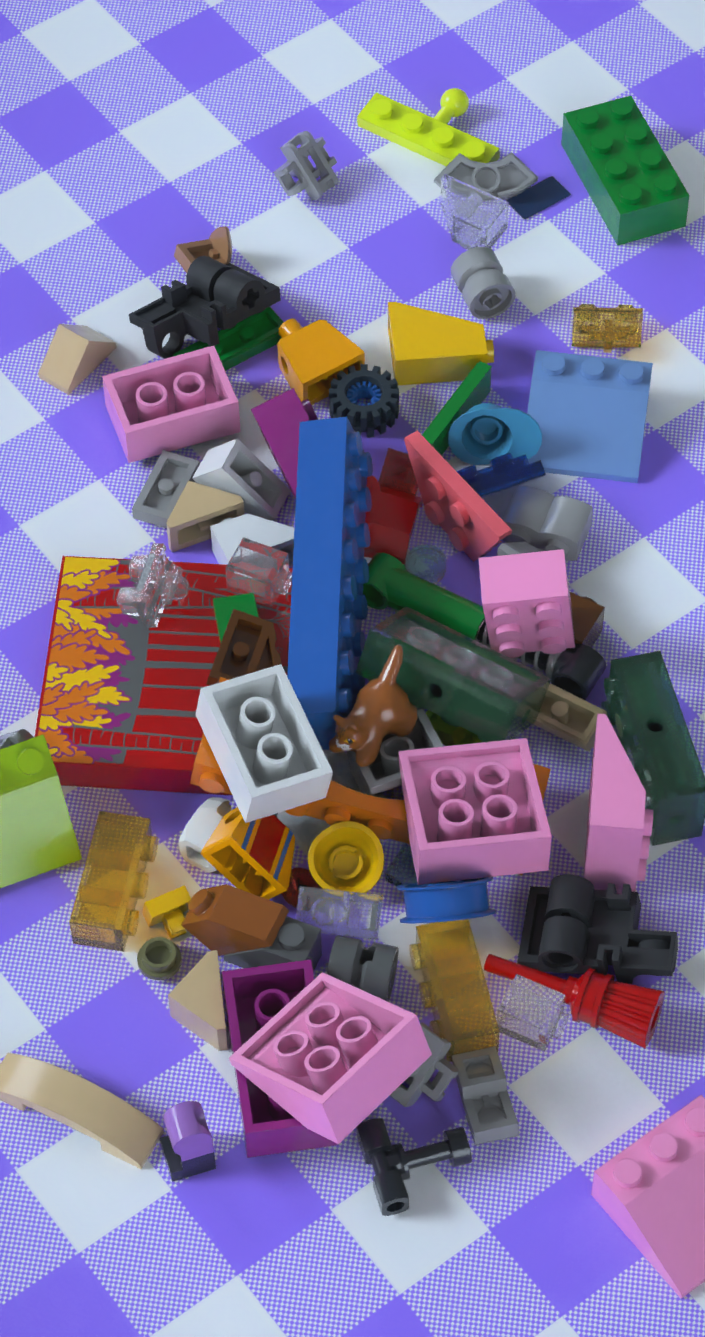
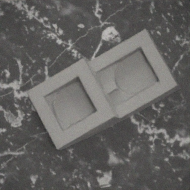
(485, 1095)

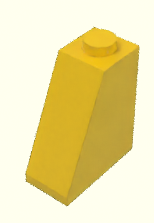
(434, 345)

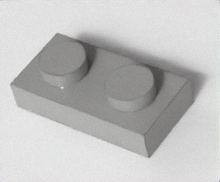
(164, 488)

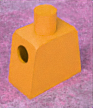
(314, 357)

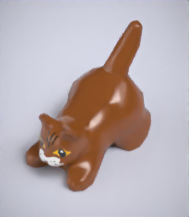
(379, 710)

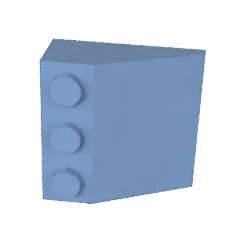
(590, 414)

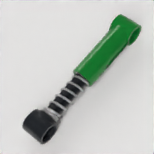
(393, 587)

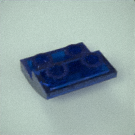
(502, 474)

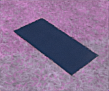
(538, 197)

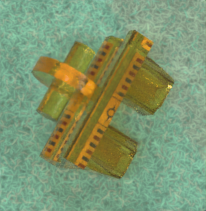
(607, 327)

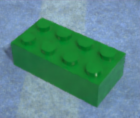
(624, 170)

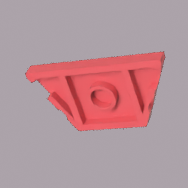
(453, 502)

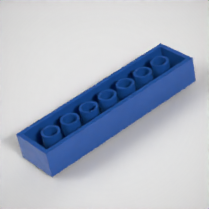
(329, 572)

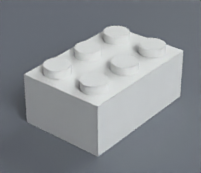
(263, 743)

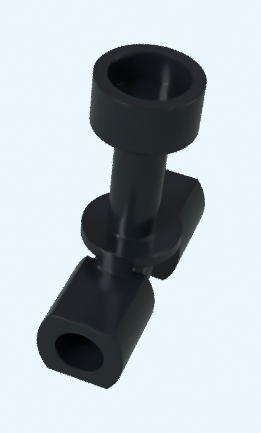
(393, 1163)

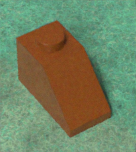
(233, 919)

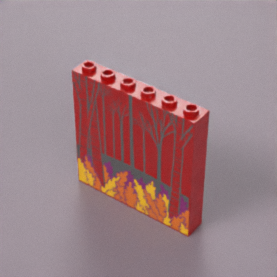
(127, 694)

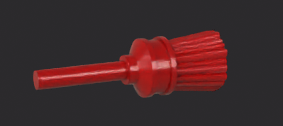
(596, 999)

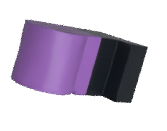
(189, 1142)

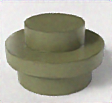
(159, 958)

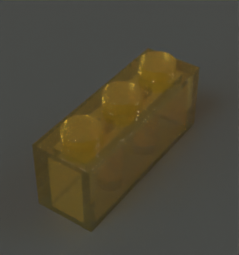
(113, 881)
(454, 986)

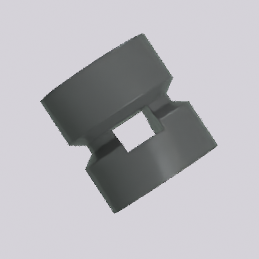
(362, 967)

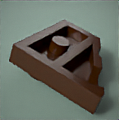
(245, 648)

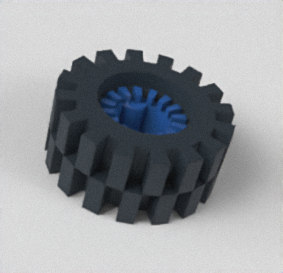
(369, 385)

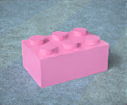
(171, 404)
(527, 602)

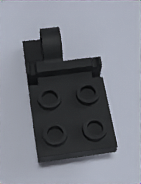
(211, 300)
(586, 928)

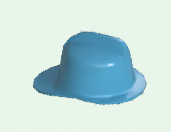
(493, 431)

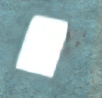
(340, 912)

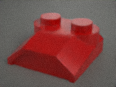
(390, 520)

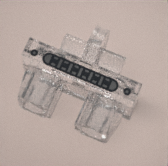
(157, 586)

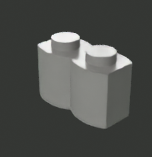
(548, 521)

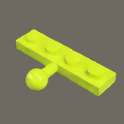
(426, 134)

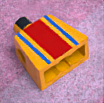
(252, 854)

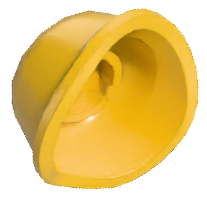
(346, 858)

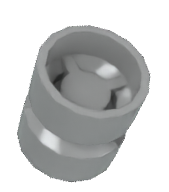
(482, 282)

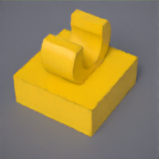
(169, 910)

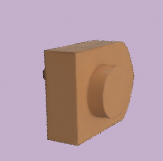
(216, 247)

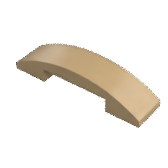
(80, 1105)

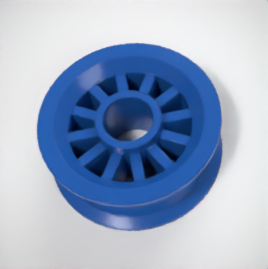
(446, 901)

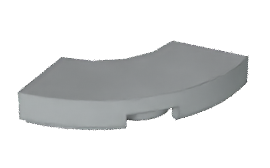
(499, 178)

